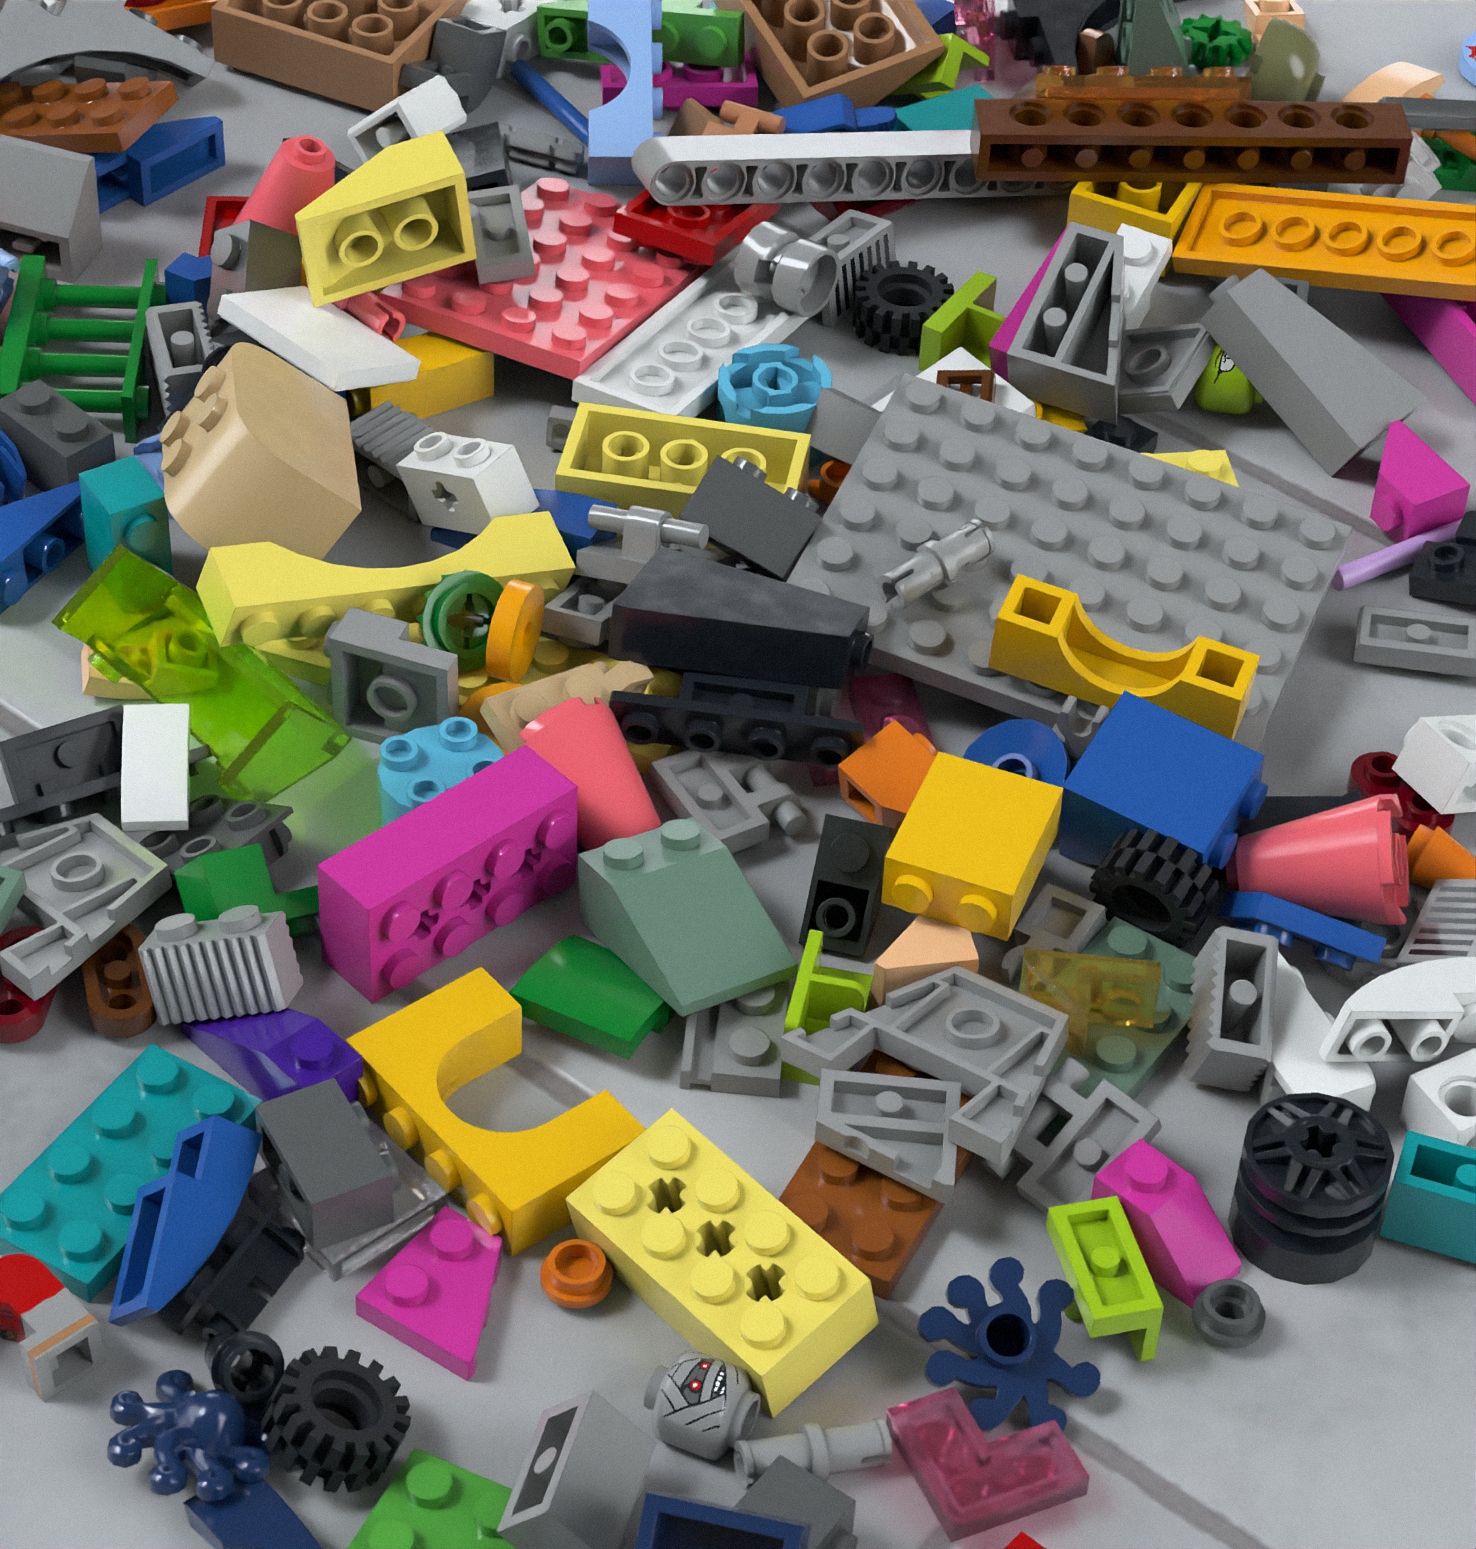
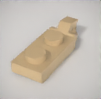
(514, 709)

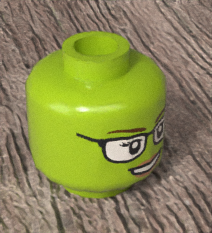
(1224, 386)

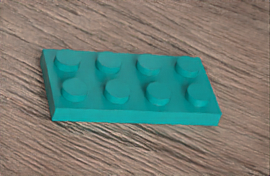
(82, 1190)

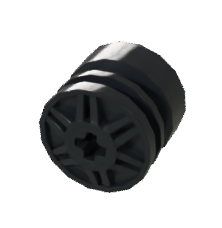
(1310, 1188)

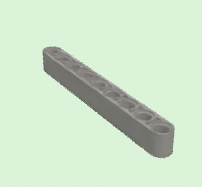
(939, 168)

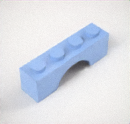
(615, 130)

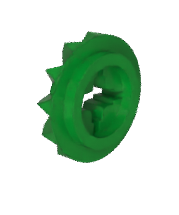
(1230, 42)
(447, 598)

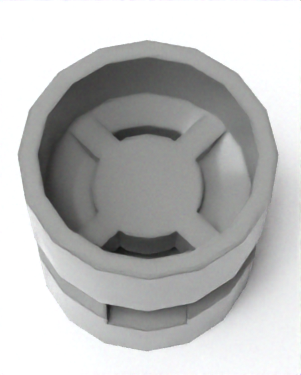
(787, 269)

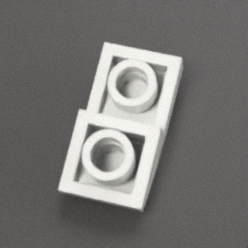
(155, 767)

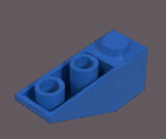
(36, 538)

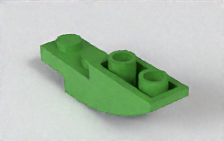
(686, 33)

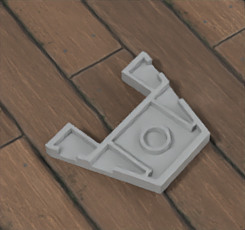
(83, 890)
(958, 1032)

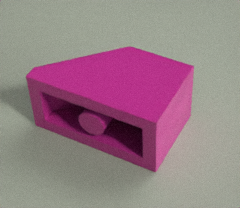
(1415, 487)
(1169, 1220)

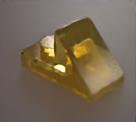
(1092, 990)

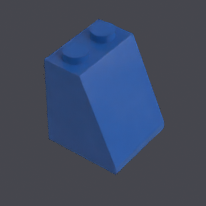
(1162, 777)

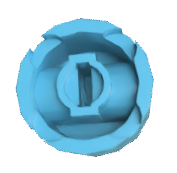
(772, 389)
(428, 763)

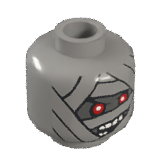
(702, 1404)

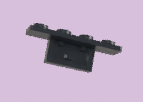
(737, 718)
(68, 763)

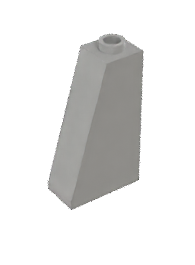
(1308, 369)

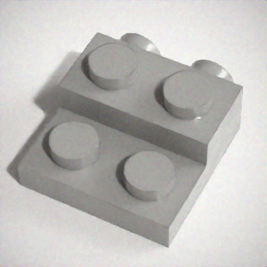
(384, 681)

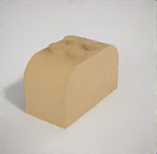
(261, 457)

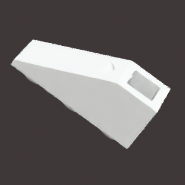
(1297, 1037)

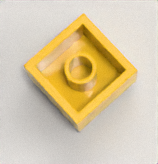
(1149, 206)

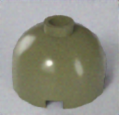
(1285, 65)

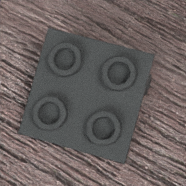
(223, 825)

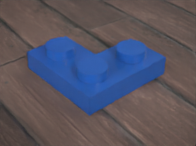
(1335, 940)

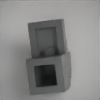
(464, 54)

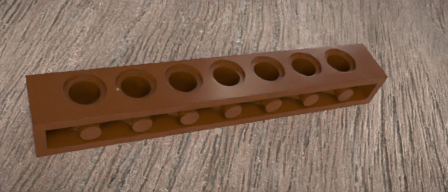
(1189, 141)

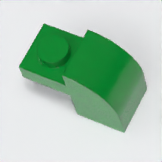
(241, 878)

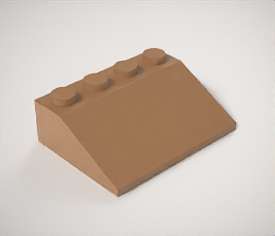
(330, 46)
(836, 46)

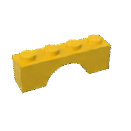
(1054, 644)

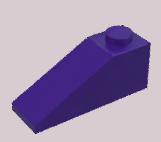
(277, 1052)

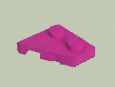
(438, 1291)

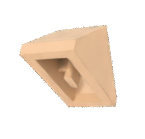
(920, 952)

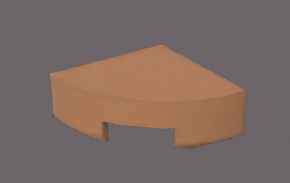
(1094, 51)

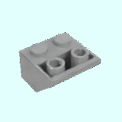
(49, 206)

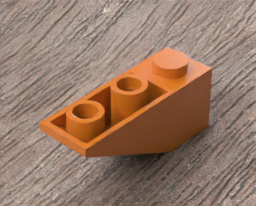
(886, 774)

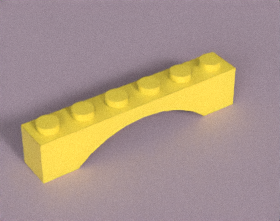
(275, 594)

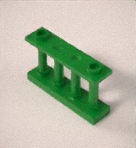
(32, 327)

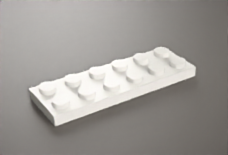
(677, 352)

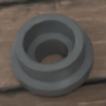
(1231, 1300)

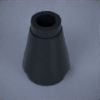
(256, 1371)

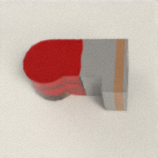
(54, 1330)

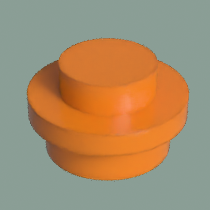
(576, 1274)

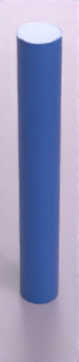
(551, 99)

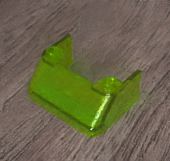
(239, 701)

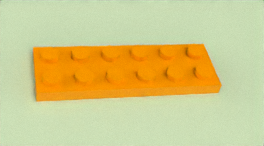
(1332, 240)

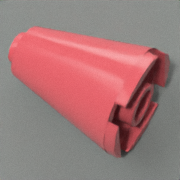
(292, 180)
(593, 754)
(1331, 862)

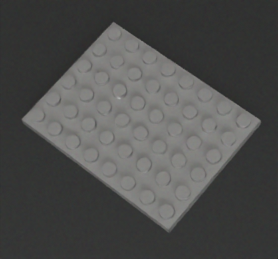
(1134, 536)

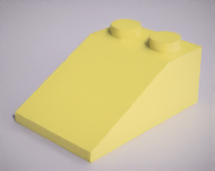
(388, 221)

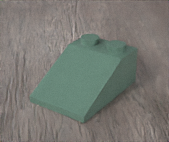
(1151, 37)
(681, 916)

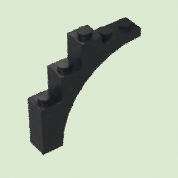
(1050, 29)

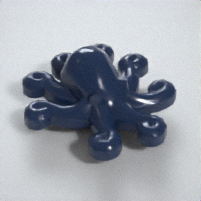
(1005, 1346)
(191, 1436)

